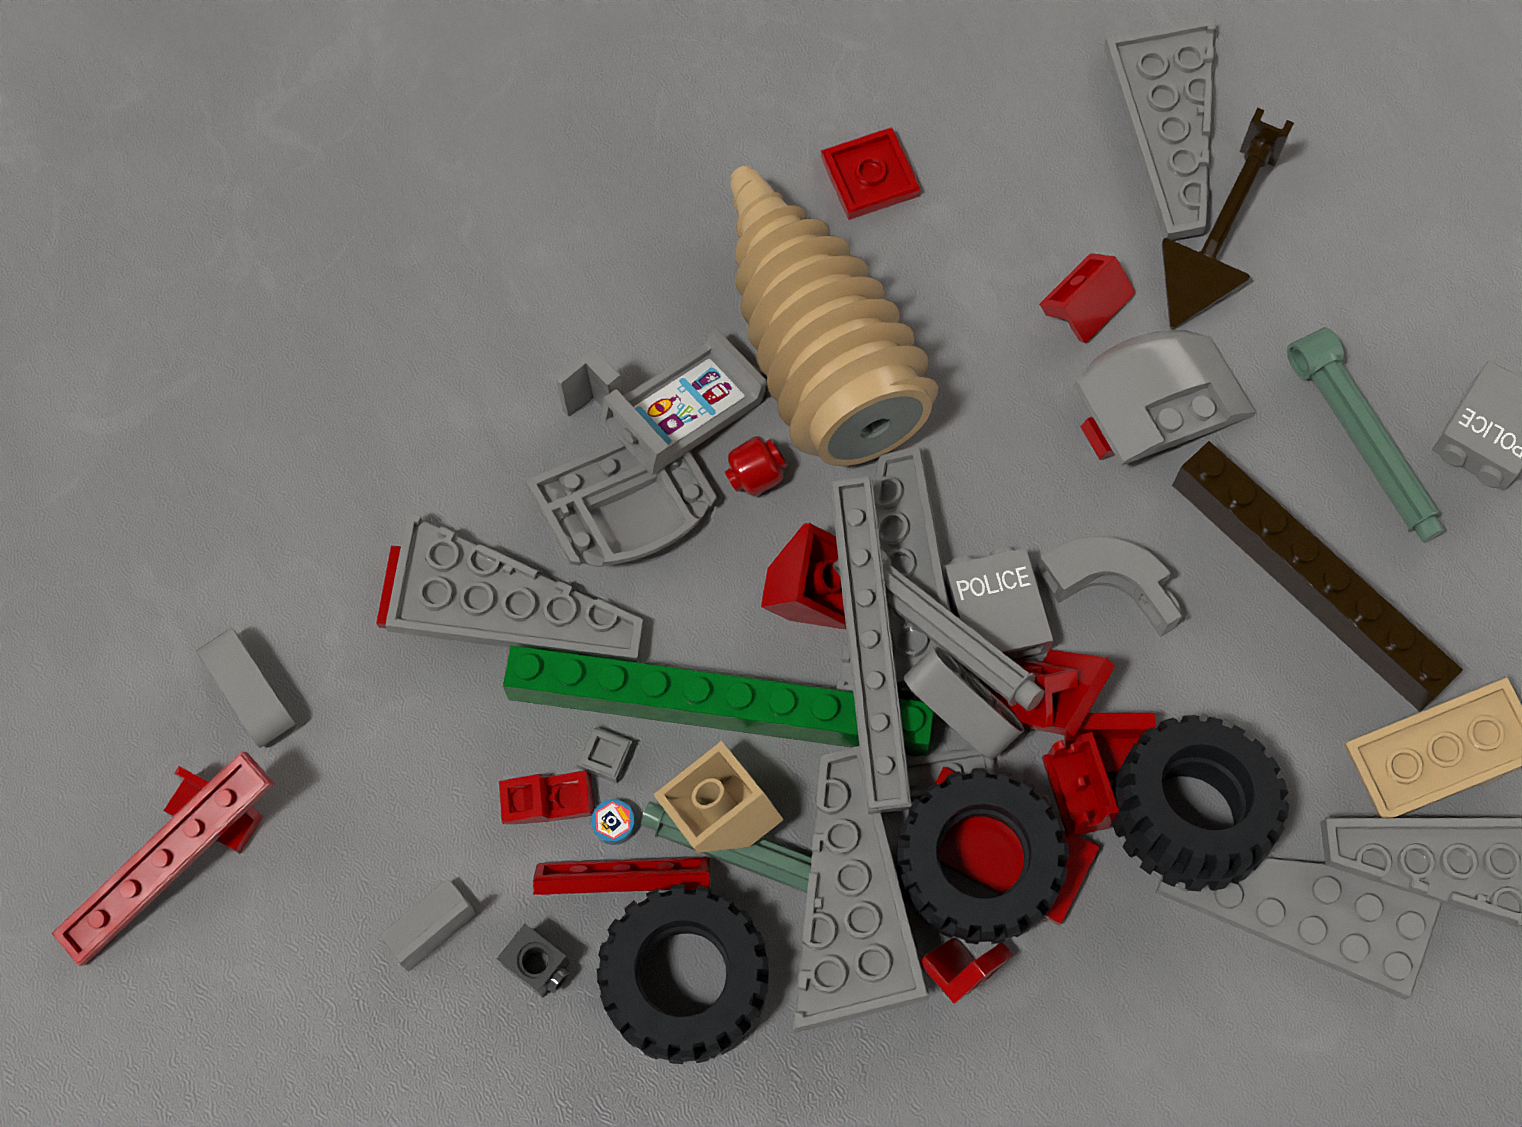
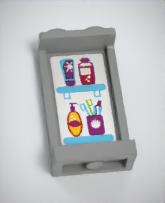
(685, 403)

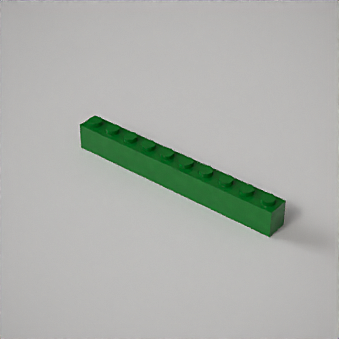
(698, 698)

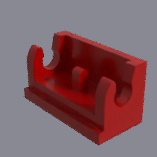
(1080, 786)

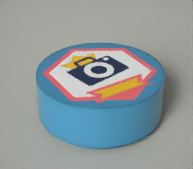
(613, 821)

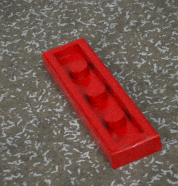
(620, 875)

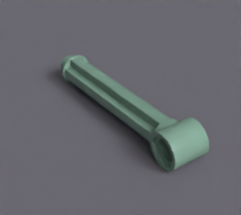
(1320, 359)
(760, 858)

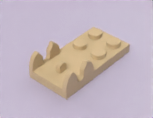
(1441, 750)

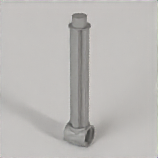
(958, 639)

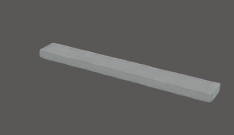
(870, 646)

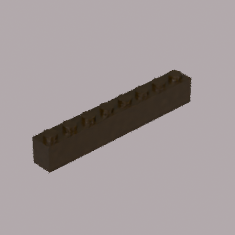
(1316, 577)

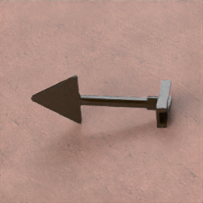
(1196, 277)

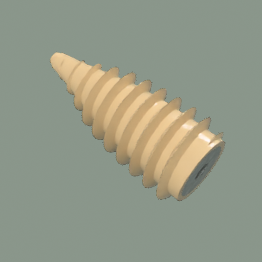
(824, 332)

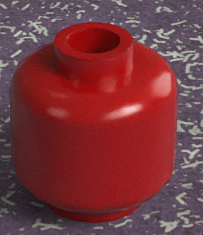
(755, 466)

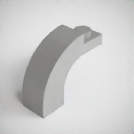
(1113, 564)

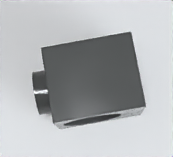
(521, 948)

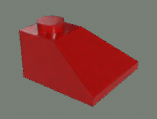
(803, 581)

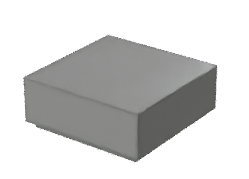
(604, 754)

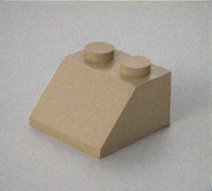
(718, 803)

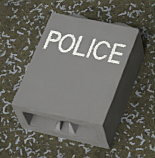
(1487, 428)
(1000, 601)

